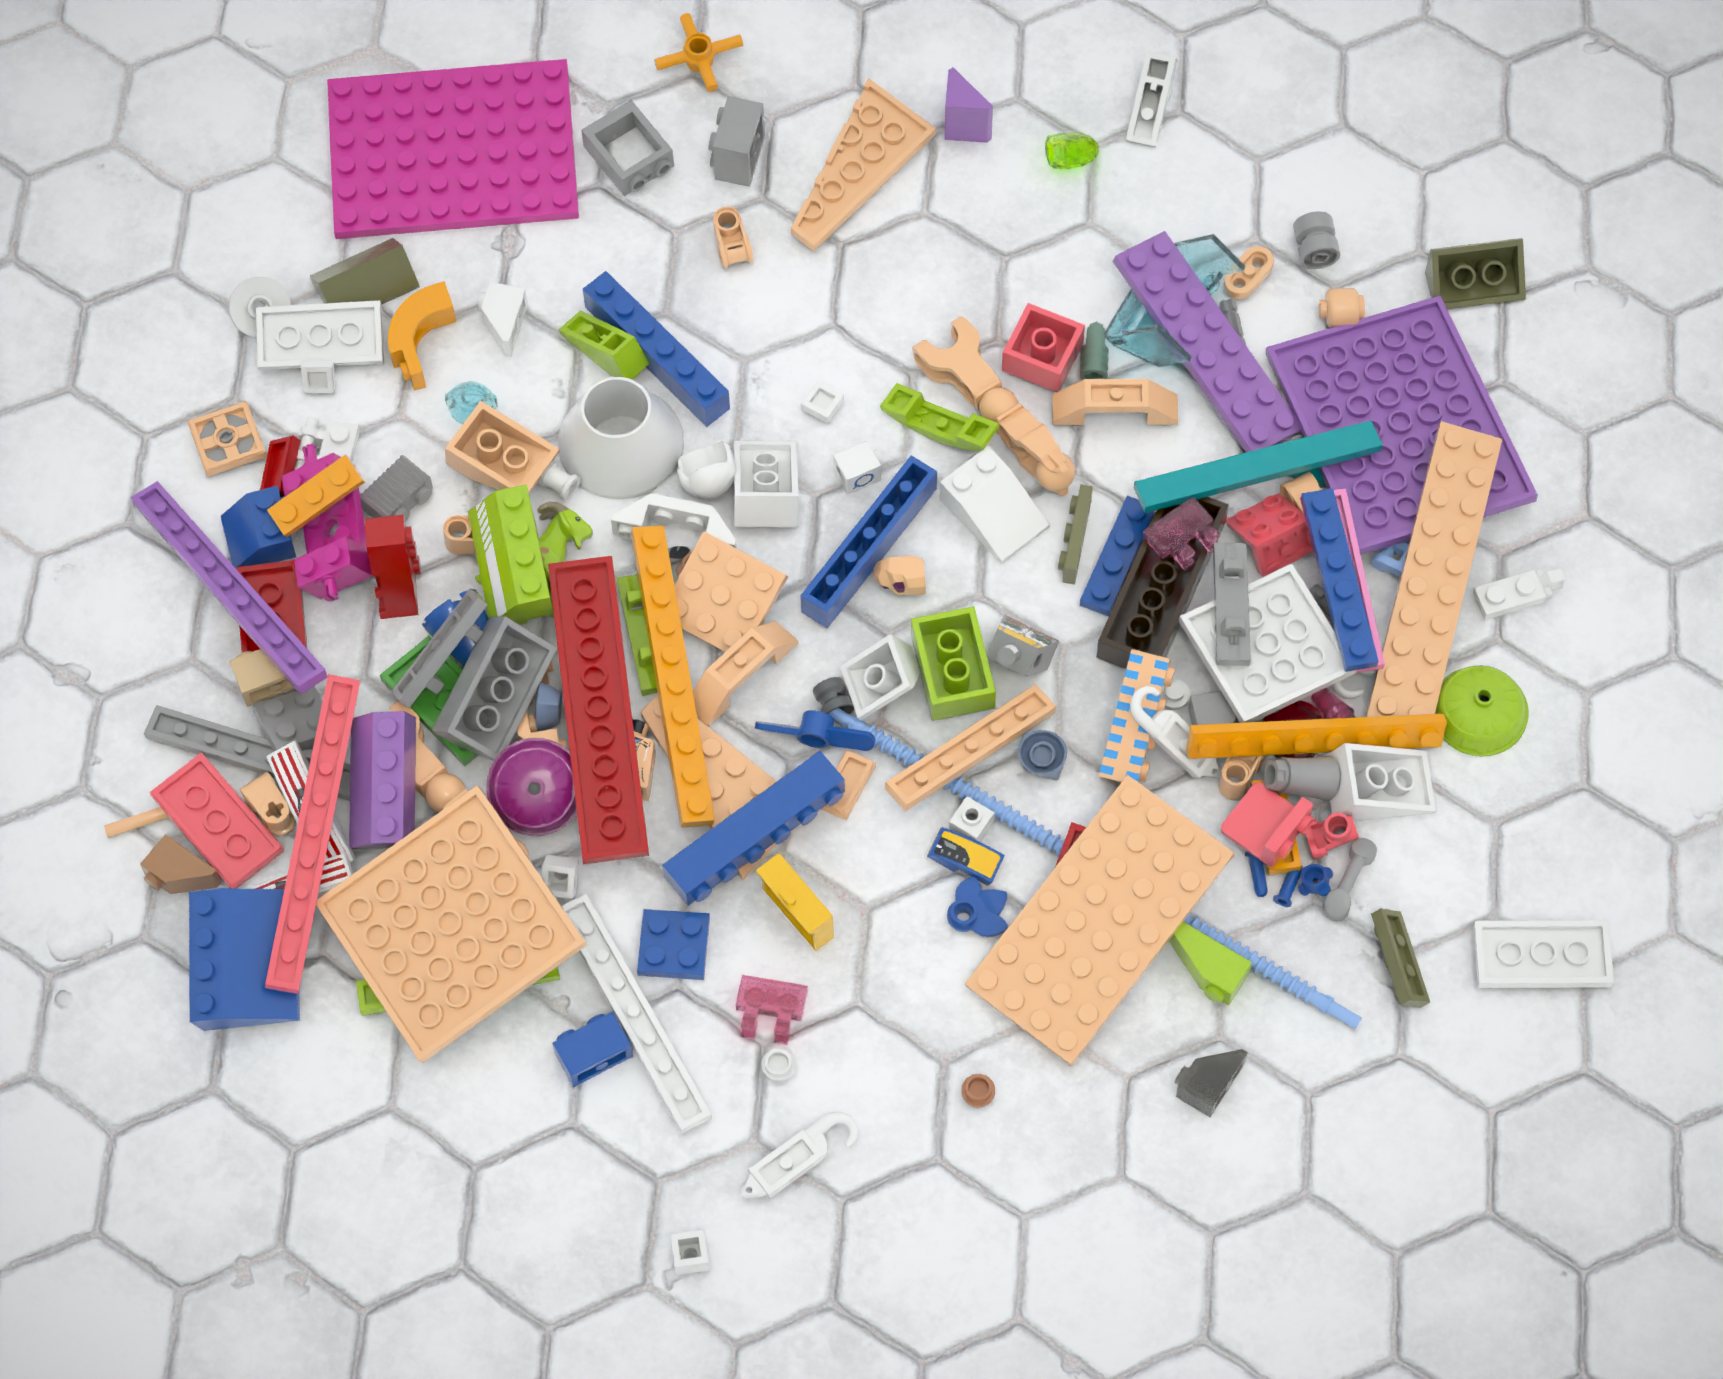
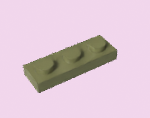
(1075, 534)
(1400, 958)

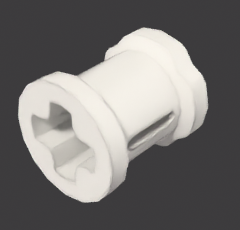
(560, 481)

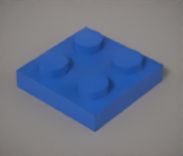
(673, 944)

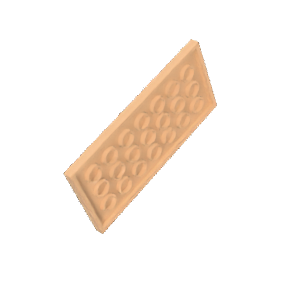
(1099, 920)

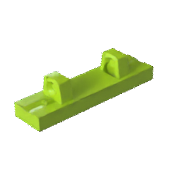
(637, 631)

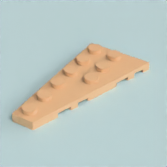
(866, 154)
(730, 774)

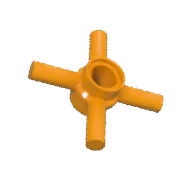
(695, 61)

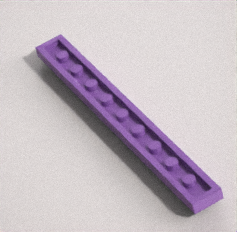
(229, 588)

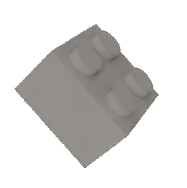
(737, 141)

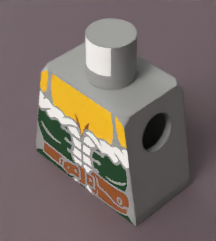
(1019, 645)

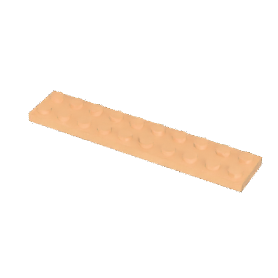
(1435, 572)

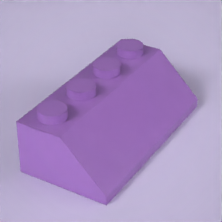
(382, 779)

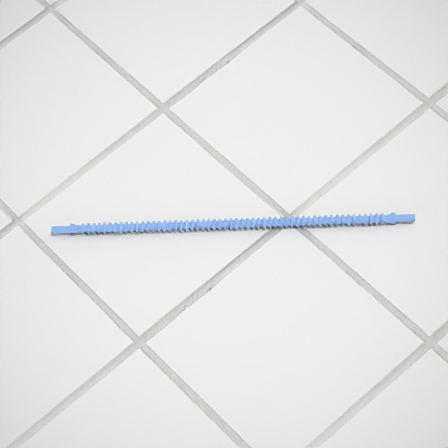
(1324, 1002)

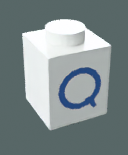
(858, 467)

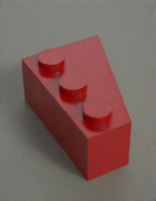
(394, 565)

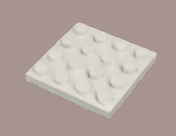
(1289, 645)

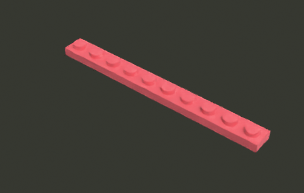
(312, 834)

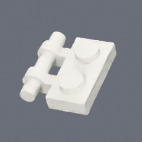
(337, 438)

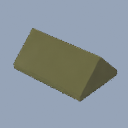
(1477, 273)
(368, 276)

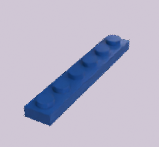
(1339, 580)

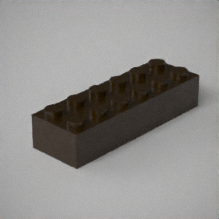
(1155, 596)

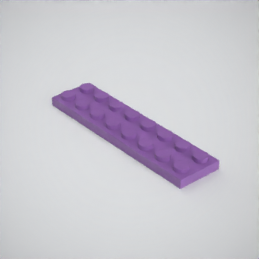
(1219, 356)

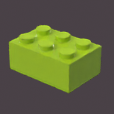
(953, 663)

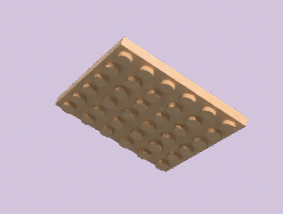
(450, 924)

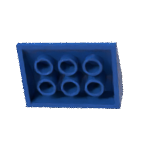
(231, 957)

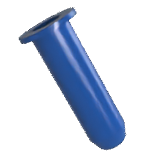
(1258, 875)
(1287, 888)

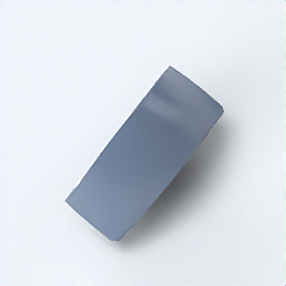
(548, 707)
(1043, 754)

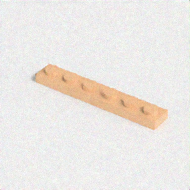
(970, 747)

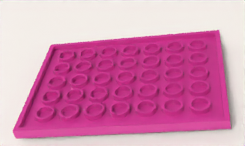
(451, 149)

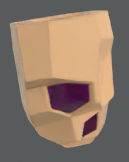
(901, 575)

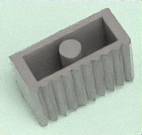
(397, 490)

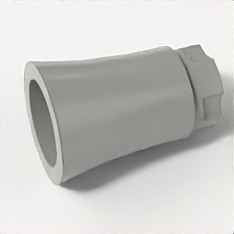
(1303, 776)

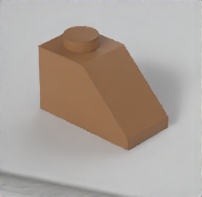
(177, 869)

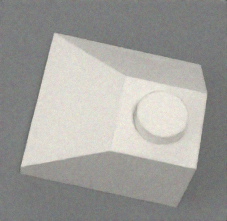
(880, 675)

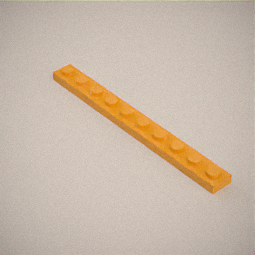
(672, 677)

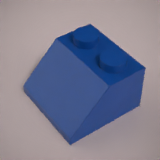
(252, 532)

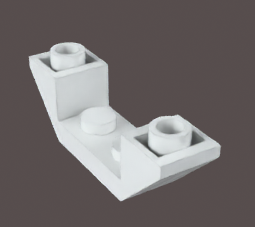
(667, 511)

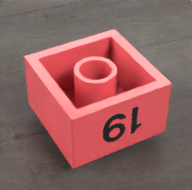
(1043, 347)

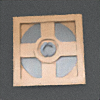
(227, 439)

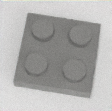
(290, 718)

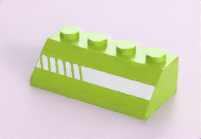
(510, 555)

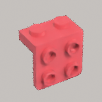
(1267, 823)

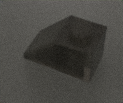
(1209, 1079)

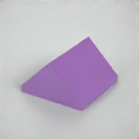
(966, 111)

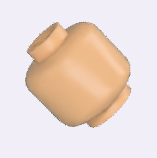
(1342, 307)

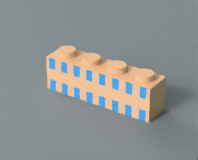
(1127, 739)

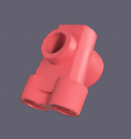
(1322, 834)

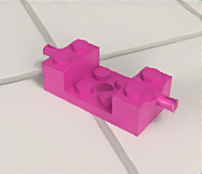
(334, 560)

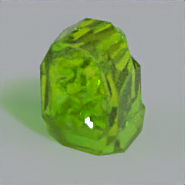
(1070, 150)

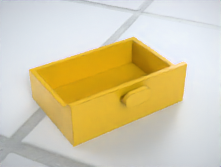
(797, 901)

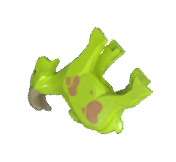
(564, 528)

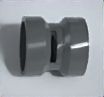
(832, 695)

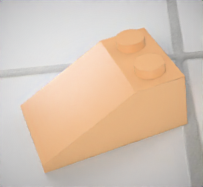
(498, 450)

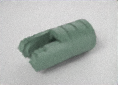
(1094, 354)

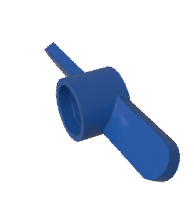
(819, 732)

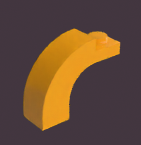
(413, 319)

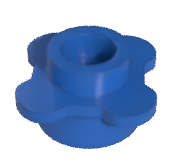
(1315, 872)

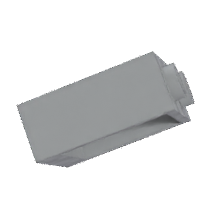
(612, 127)

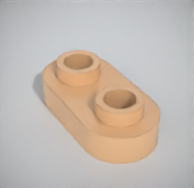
(1251, 276)

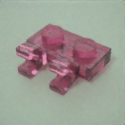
(1177, 528)
(771, 999)

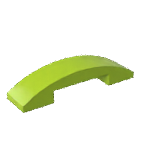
(937, 422)

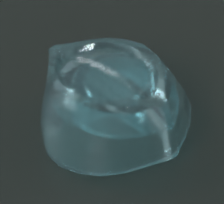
(465, 398)

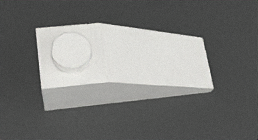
(1151, 98)

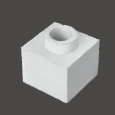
(975, 828)
(561, 885)
(690, 1242)

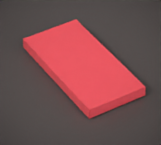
(217, 821)

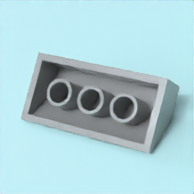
(494, 688)

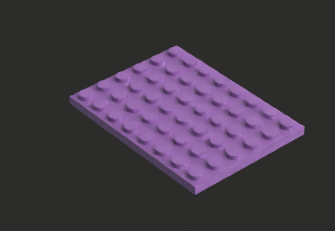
(1406, 377)

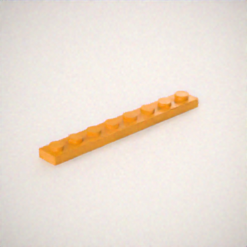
(1314, 735)

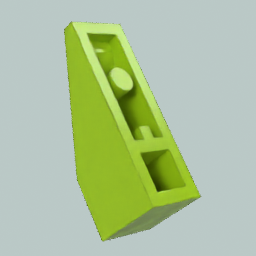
(605, 345)
(1211, 964)

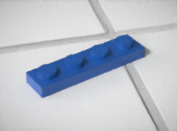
(1116, 557)

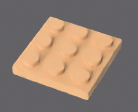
(724, 592)

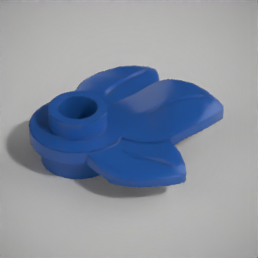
(981, 906)

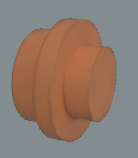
(978, 1090)

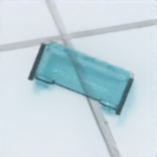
(1137, 332)

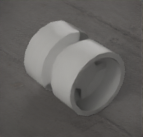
(1317, 240)

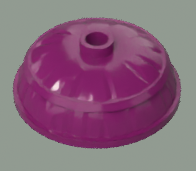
(508, 783)

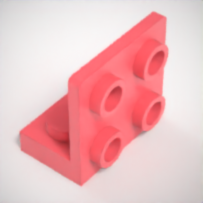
(1274, 532)

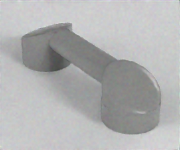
(1338, 901)

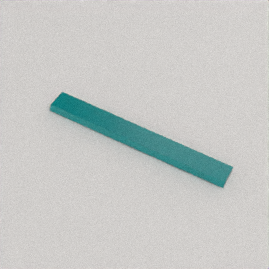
(1257, 466)

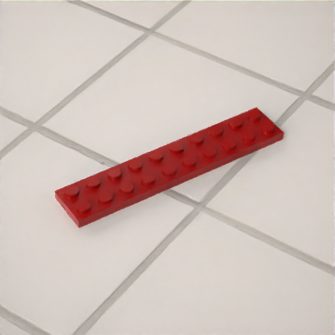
(598, 710)

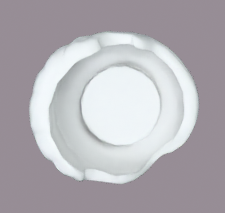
(707, 471)

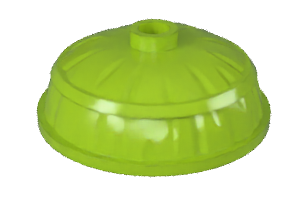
(1481, 726)

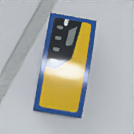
(965, 854)

